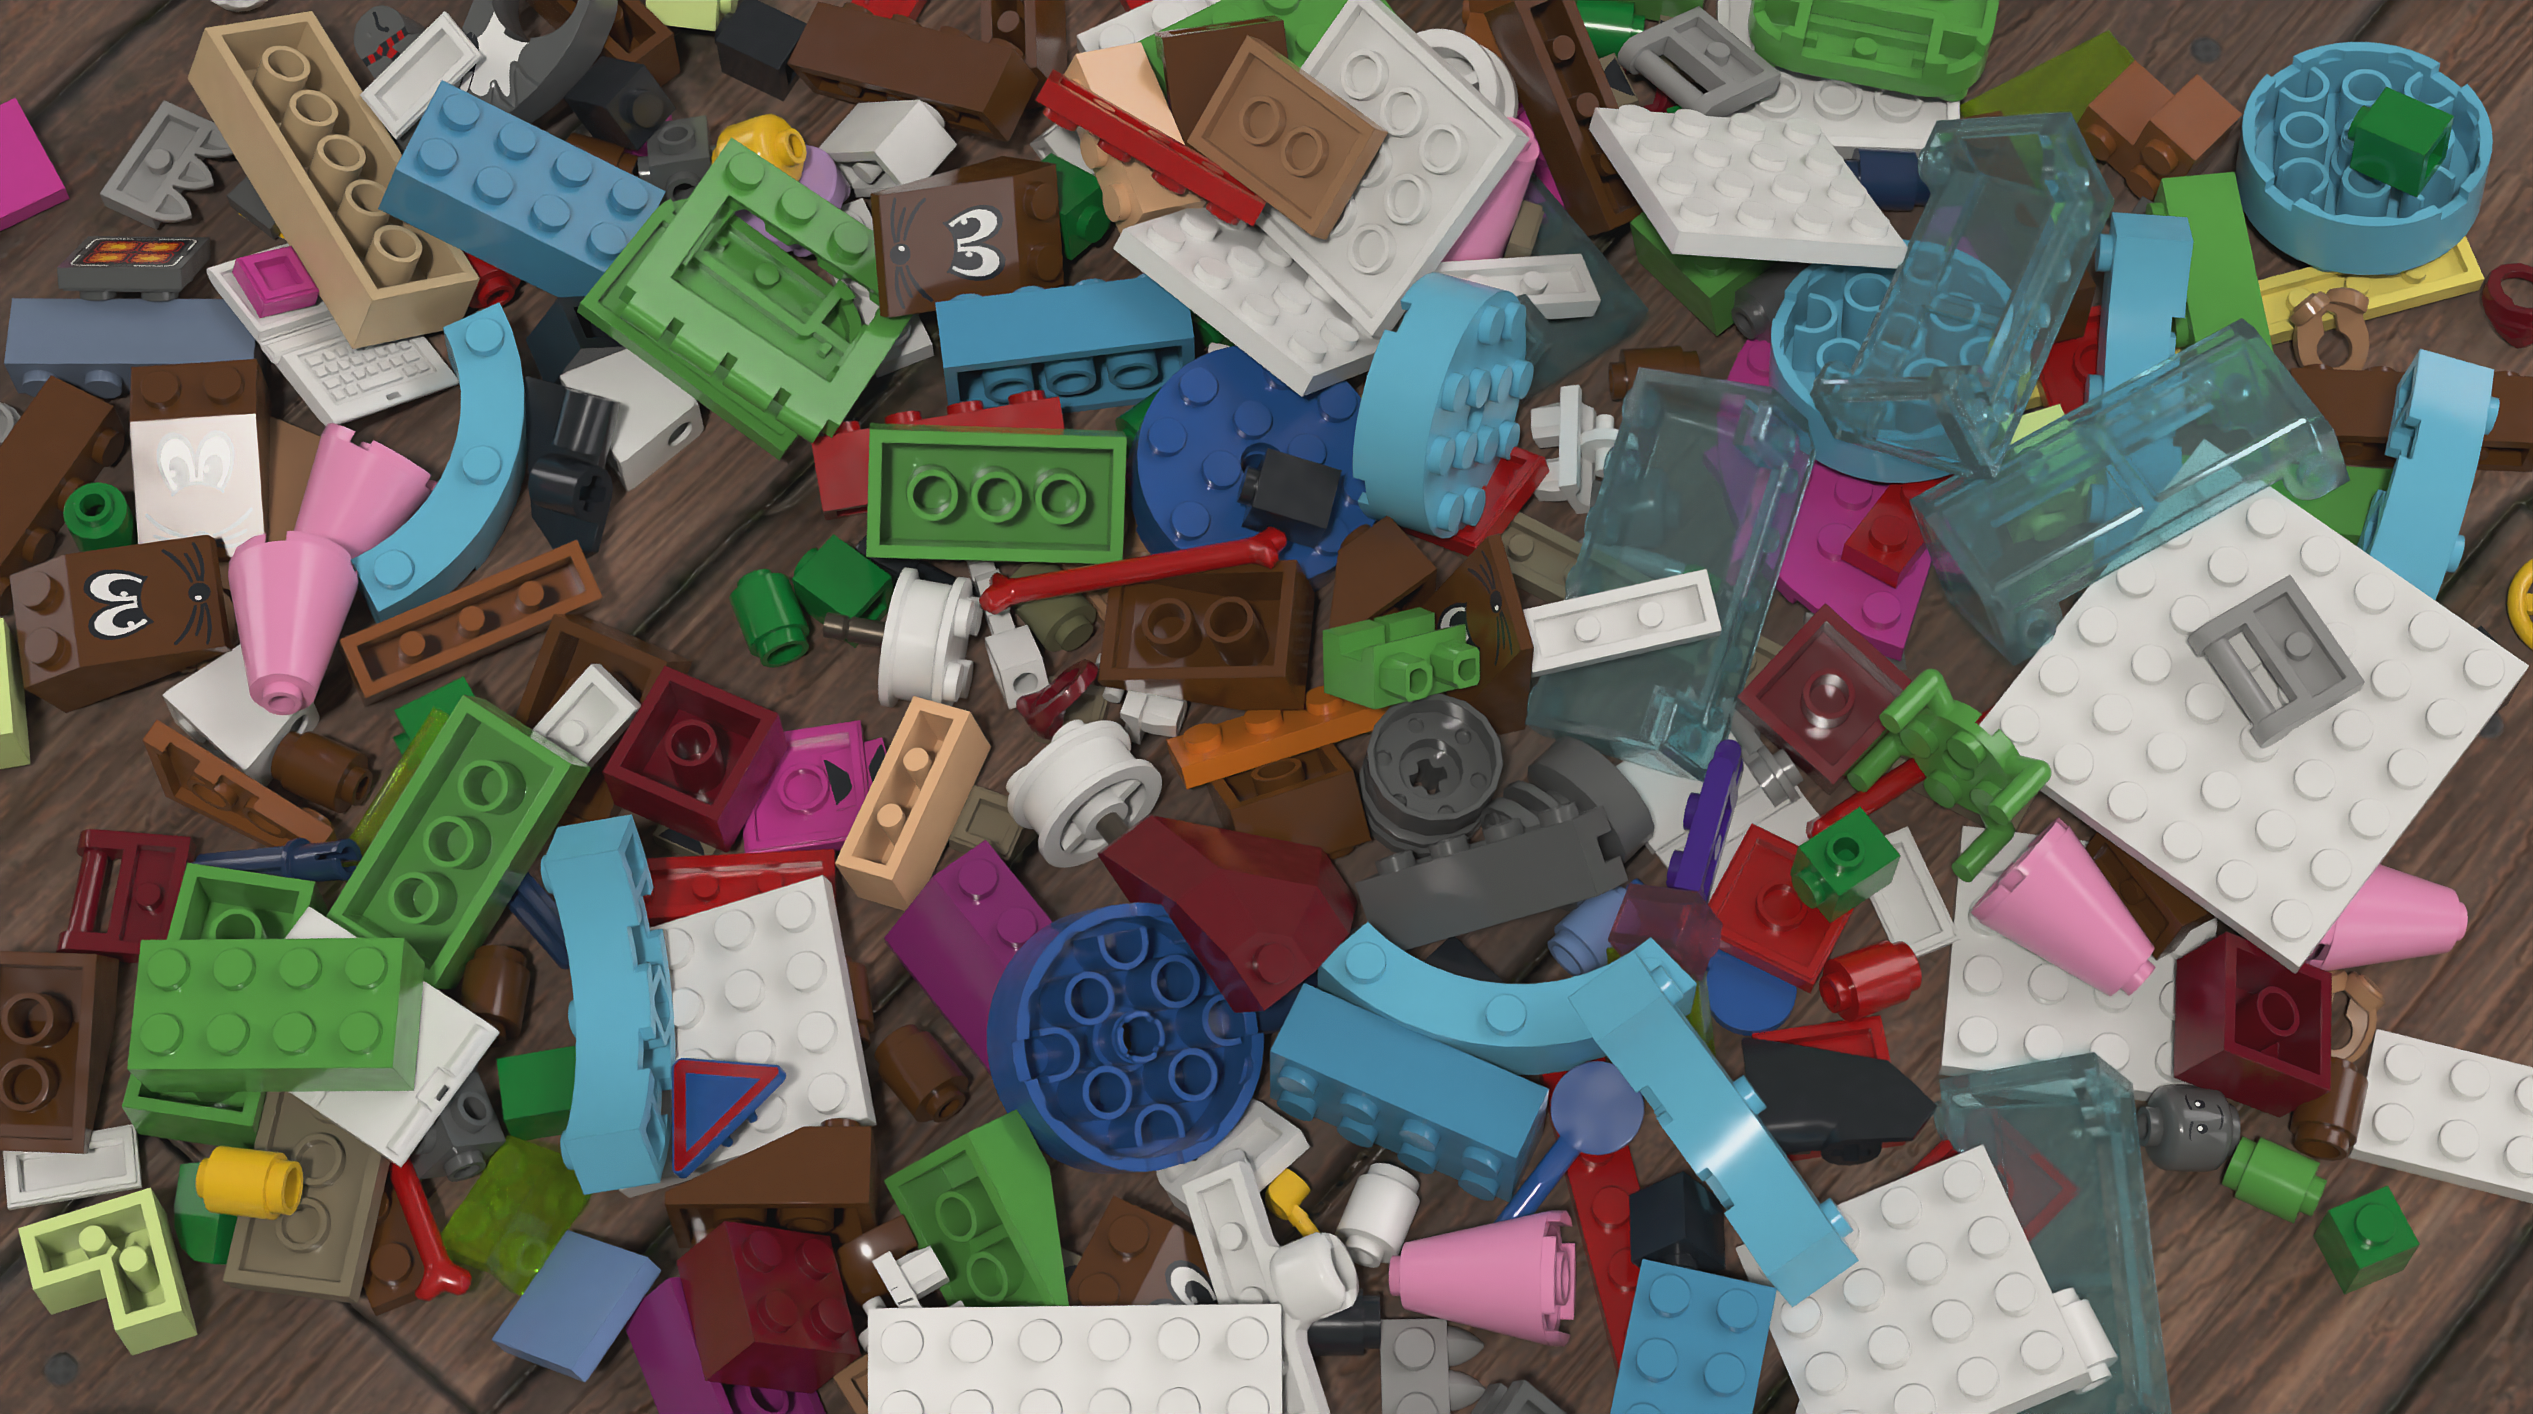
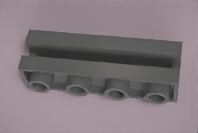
(1490, 880)

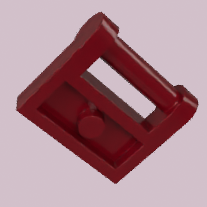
(143, 896)

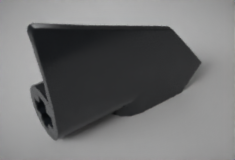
(567, 459)
(1833, 1101)

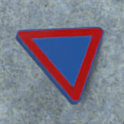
(712, 1102)

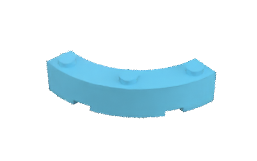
(2143, 288)
(2437, 439)
(478, 487)
(618, 1008)
(1507, 1025)
(1715, 1126)

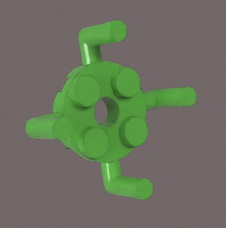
(1959, 763)

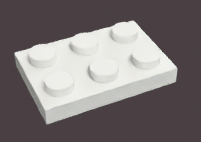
(2448, 1115)

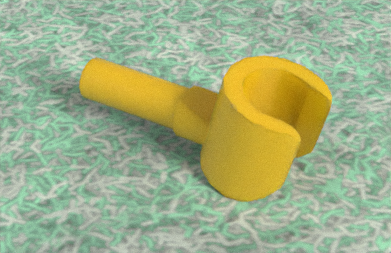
(1284, 1198)

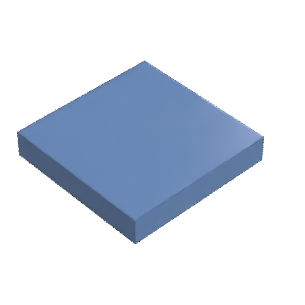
(576, 1305)

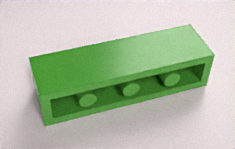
(2222, 266)

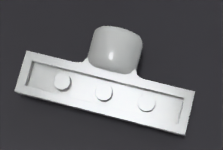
(1249, 1267)

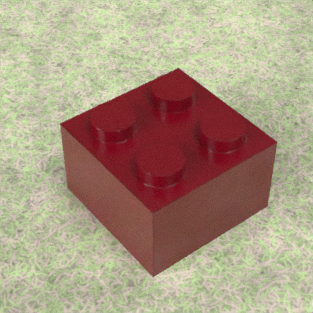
(1823, 698)
(695, 759)
(2252, 1026)
(767, 1308)

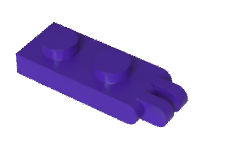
(1708, 823)

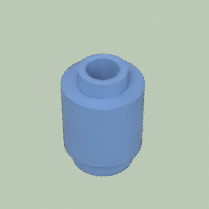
(1584, 932)

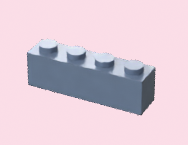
(101, 340)

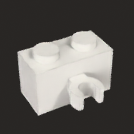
(888, 145)

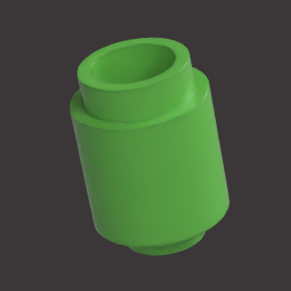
(2274, 1179)

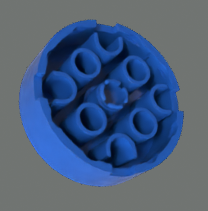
(1212, 426)
(1063, 1052)

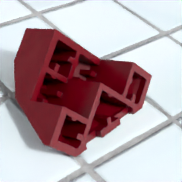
(1245, 903)

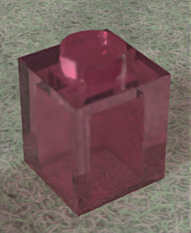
(1674, 920)

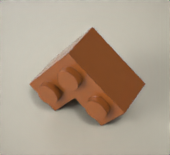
(2153, 132)

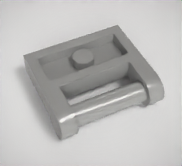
(1709, 55)
(2294, 649)

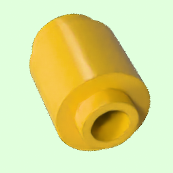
(249, 1183)

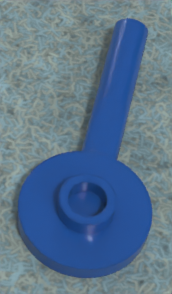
(1745, 996)
(1593, 1115)

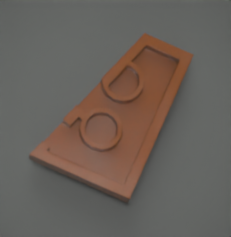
(226, 794)

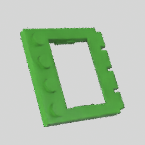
(713, 338)

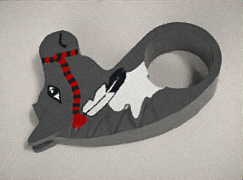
(514, 72)

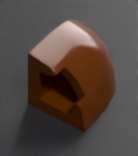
(856, 1267)

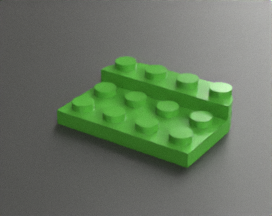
(1880, 44)
(753, 285)

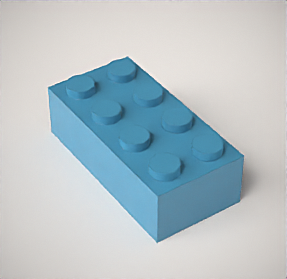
(516, 195)
(1078, 342)
(1406, 1094)
(1692, 1343)

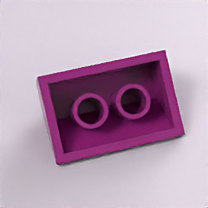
(964, 936)
(673, 1370)

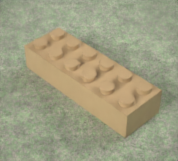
(322, 174)

